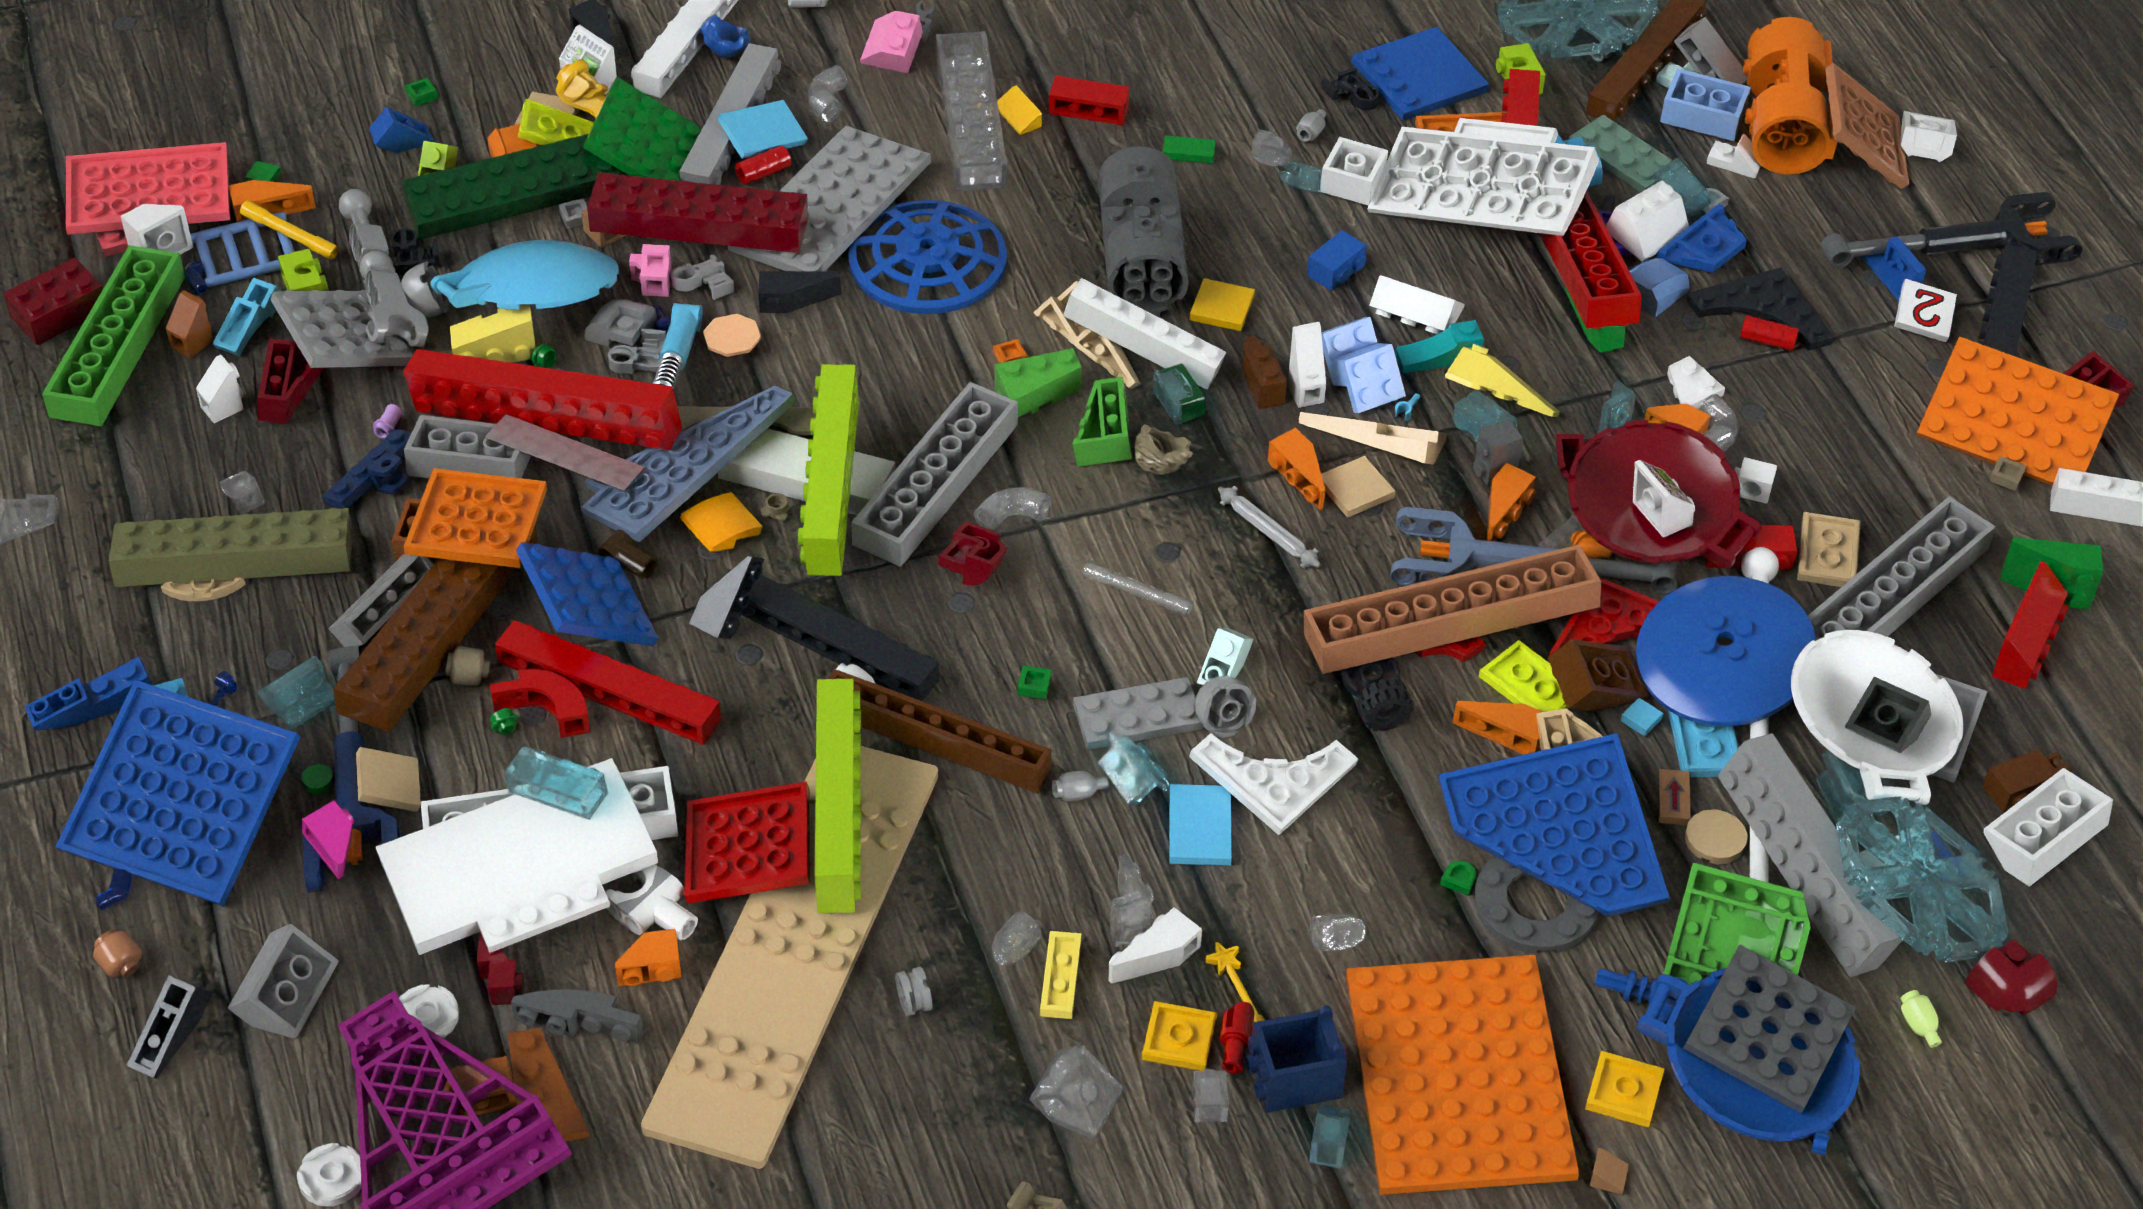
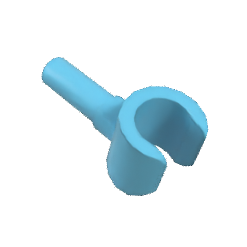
(1406, 407)

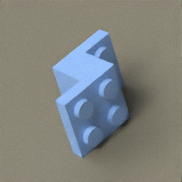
(1362, 365)

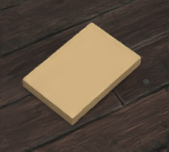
(1828, 549)

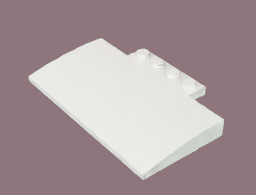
(1486, 176)
(514, 867)

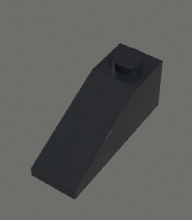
(593, 18)
(795, 289)
(168, 1025)

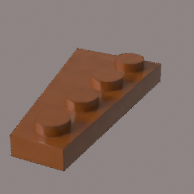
(539, 1074)

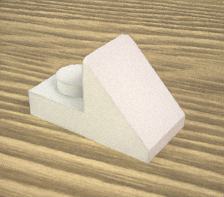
(1735, 159)

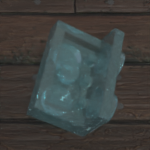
(1618, 408)

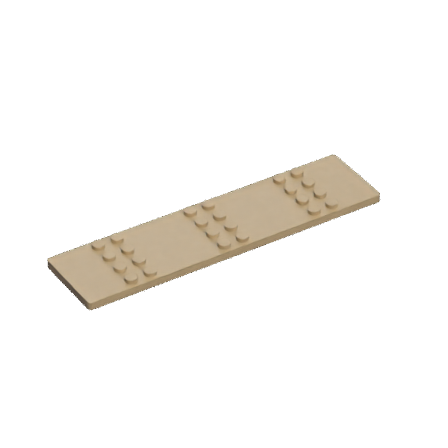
(781, 985)

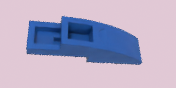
(83, 702)

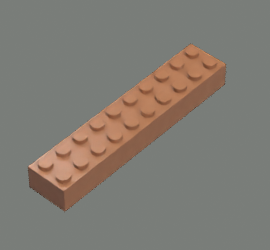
(1451, 608)

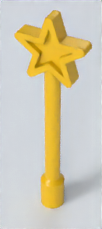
(1226, 960)

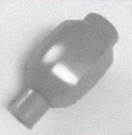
(1311, 125)
(1077, 785)

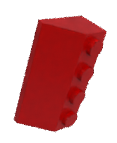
(2032, 629)

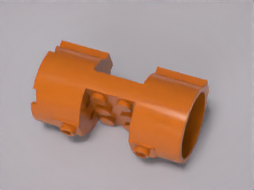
(1790, 113)

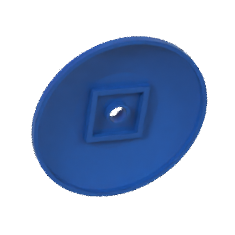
(1716, 682)

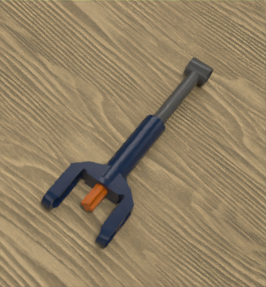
(368, 822)

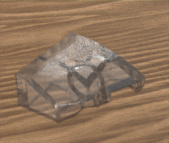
(26, 515)

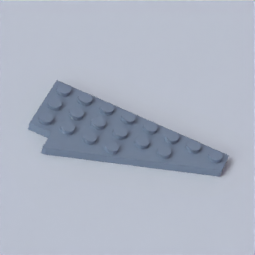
(678, 473)

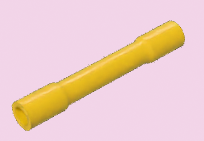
(264, 217)

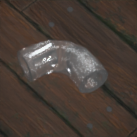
(822, 91)
(1722, 422)
(1012, 502)

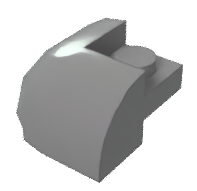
(620, 322)

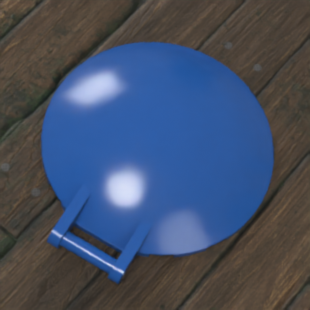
(1730, 1099)

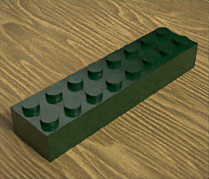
(502, 186)

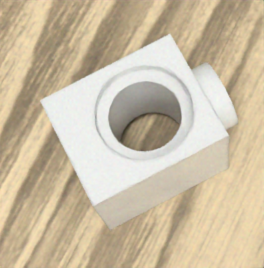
(1756, 479)

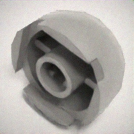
(419, 293)
(1224, 706)

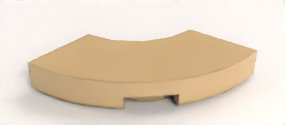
(202, 590)

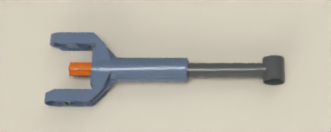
(1468, 553)

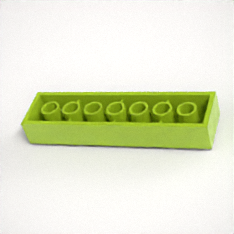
(829, 470)
(837, 796)

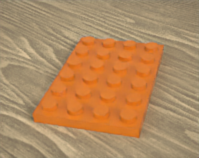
(2016, 410)

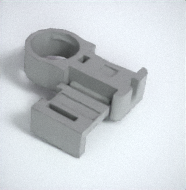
(708, 271)
(645, 360)

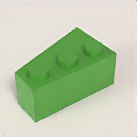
(1039, 379)
(1105, 427)

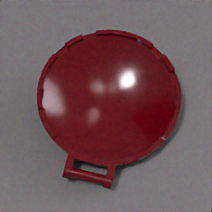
(1603, 493)

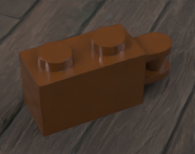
(1263, 374)
(2020, 776)

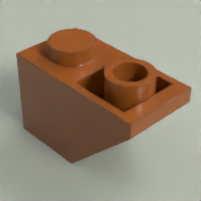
(189, 325)

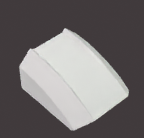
(1927, 136)

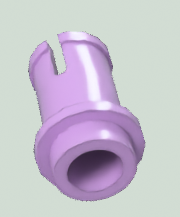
(388, 421)

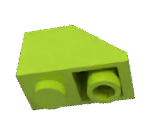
(437, 157)

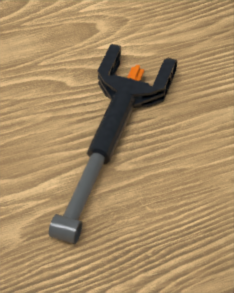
(2003, 230)

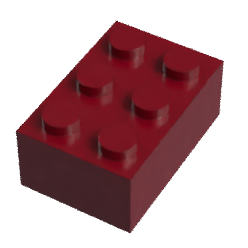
(53, 300)

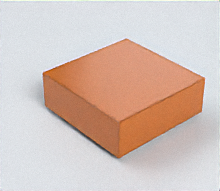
(1009, 351)

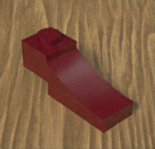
(502, 974)

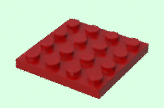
(747, 842)

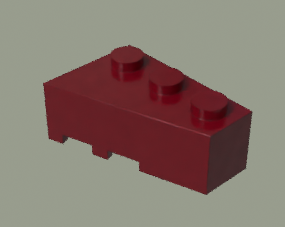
(2100, 373)
(284, 381)

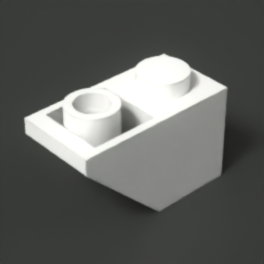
(219, 390)

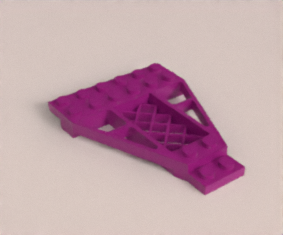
(479, 1165)

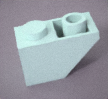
(1225, 655)

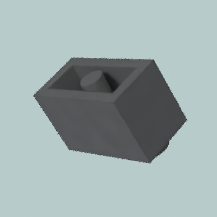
(1495, 448)

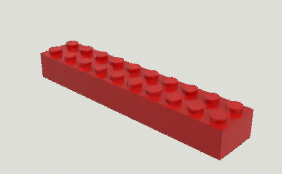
(544, 397)

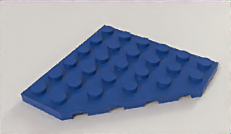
(1564, 820)

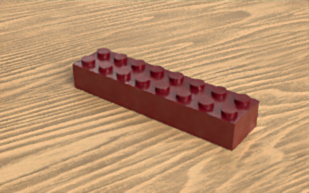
(698, 212)

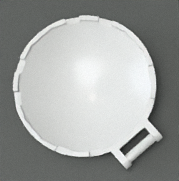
(1831, 681)

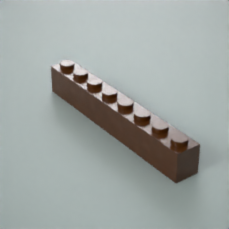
(1643, 59)
(951, 735)

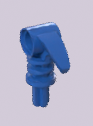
(1635, 987)

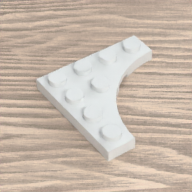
(1273, 787)

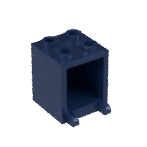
(1297, 1060)

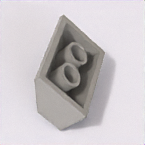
(283, 982)

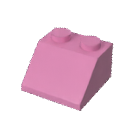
(893, 41)

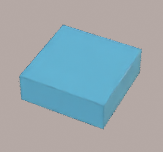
(1641, 717)

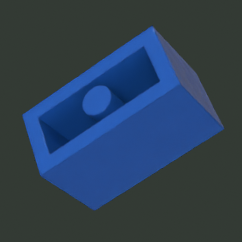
(1336, 260)

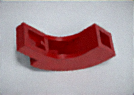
(545, 691)

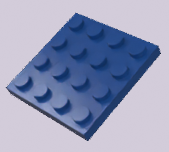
(586, 594)

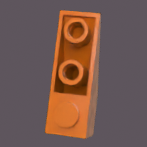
(1297, 461)
(1508, 495)

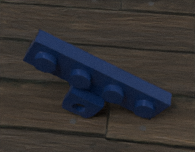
(375, 469)

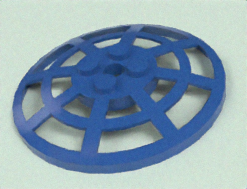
(939, 257)

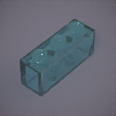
(556, 782)

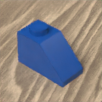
(398, 131)

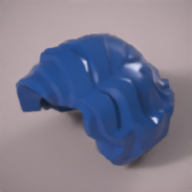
(724, 38)

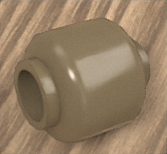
(467, 666)

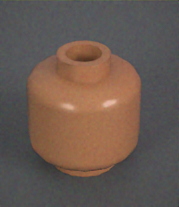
(117, 953)

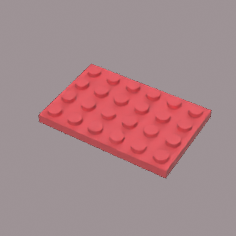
(113, 183)

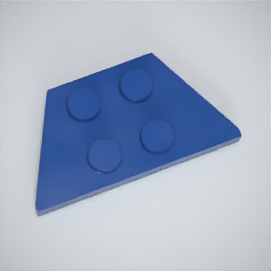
(1705, 243)

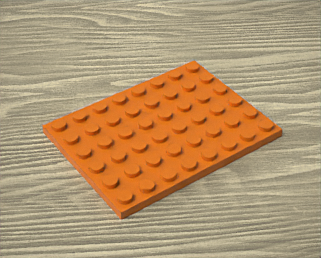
(1460, 1075)

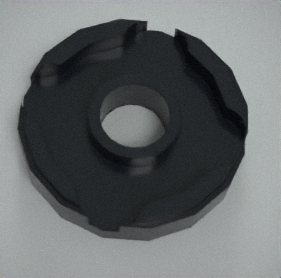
(1356, 681)

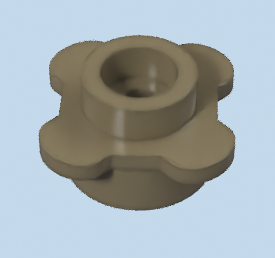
(777, 506)

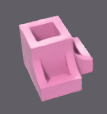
(652, 269)

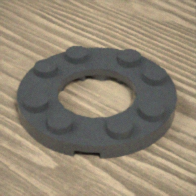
(1518, 931)

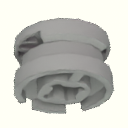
(913, 991)

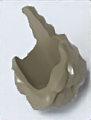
(1160, 450)

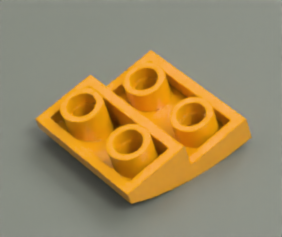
(720, 522)

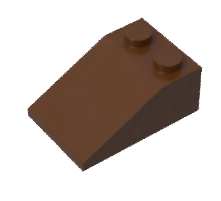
(1596, 675)

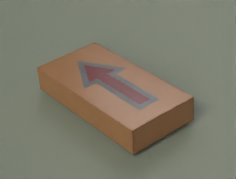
(1673, 797)

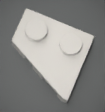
(1692, 382)

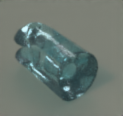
(1307, 176)

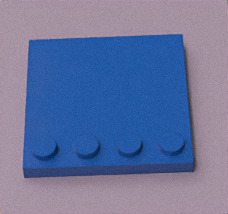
(1420, 73)

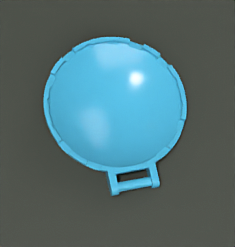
(530, 273)

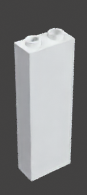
(778, 464)

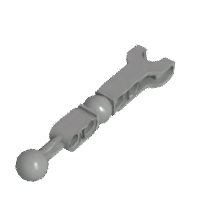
(383, 287)

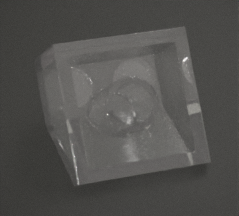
(1076, 1091)

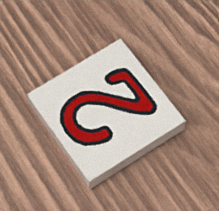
(1925, 310)

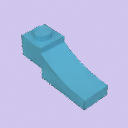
(246, 317)

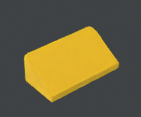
(1019, 111)

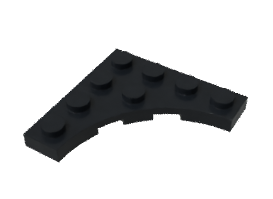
(1765, 296)

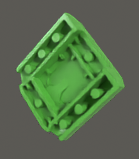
(1734, 910)

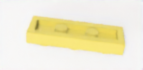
(1060, 975)

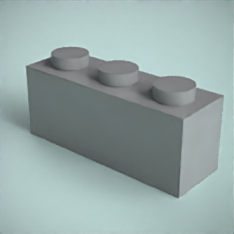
(1709, 53)

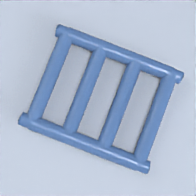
(238, 272)

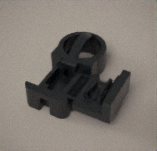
(1352, 86)
(409, 254)

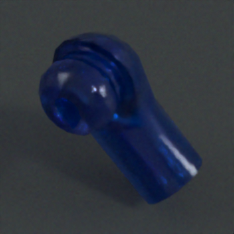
(192, 275)
(118, 889)

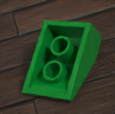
(2074, 565)

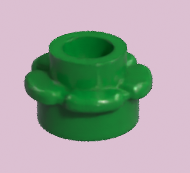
(544, 356)
(504, 721)

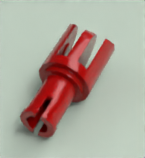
(1234, 1034)

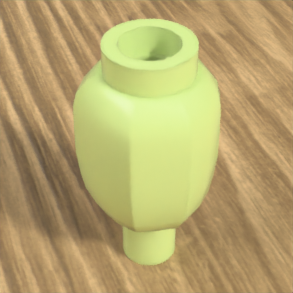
(1921, 1016)

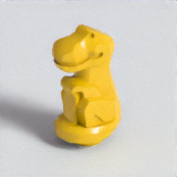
(579, 88)

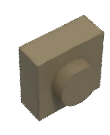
(2007, 473)

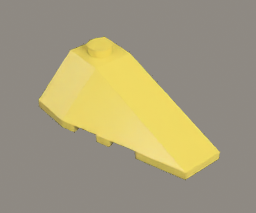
(1485, 372)

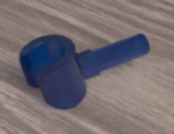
(663, 322)
(226, 685)

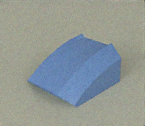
(1659, 284)

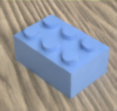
(1705, 104)

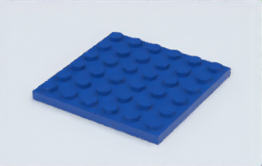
(178, 792)

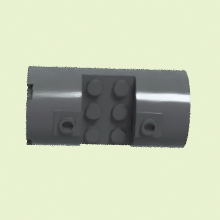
(1142, 228)

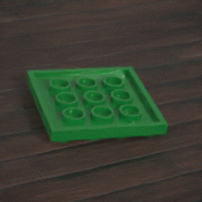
(640, 134)

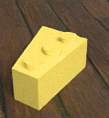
(499, 337)

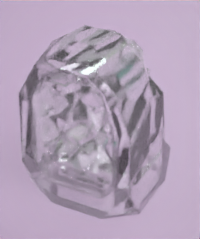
(1270, 149)
(1336, 931)
(1015, 939)

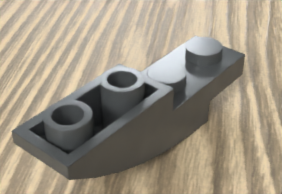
(567, 1010)

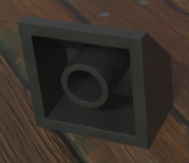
(1889, 715)

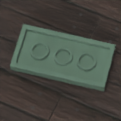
(1623, 152)

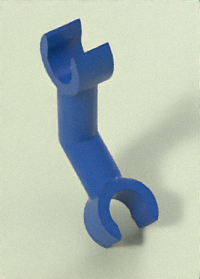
(1820, 1141)

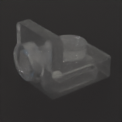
(243, 491)

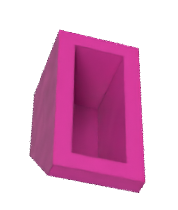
(330, 835)

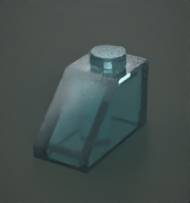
(1330, 1136)

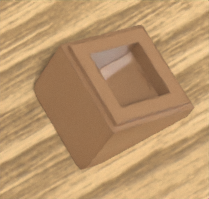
(1609, 1172)

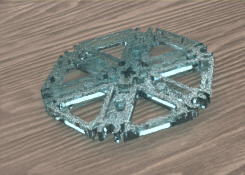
(1566, 19)
(1929, 882)

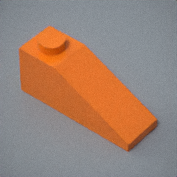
(272, 196)
(1503, 723)

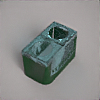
(1179, 394)

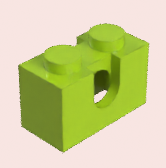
(1519, 57)
(302, 271)

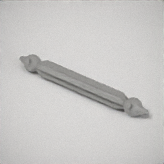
(1269, 527)

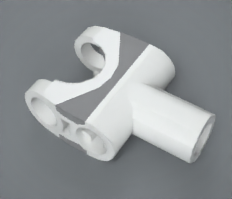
(653, 904)

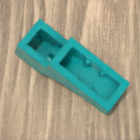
(1440, 349)

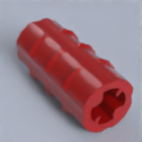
(763, 165)
(1769, 333)

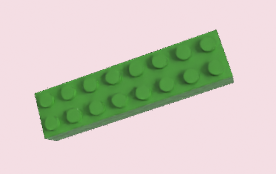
(114, 336)

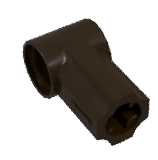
(629, 554)

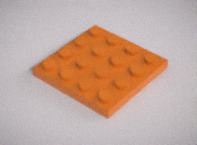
(475, 517)

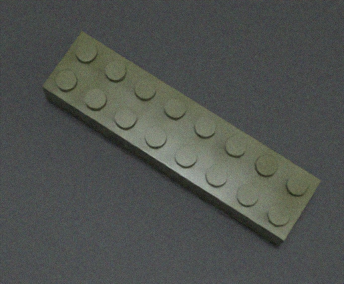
(231, 547)

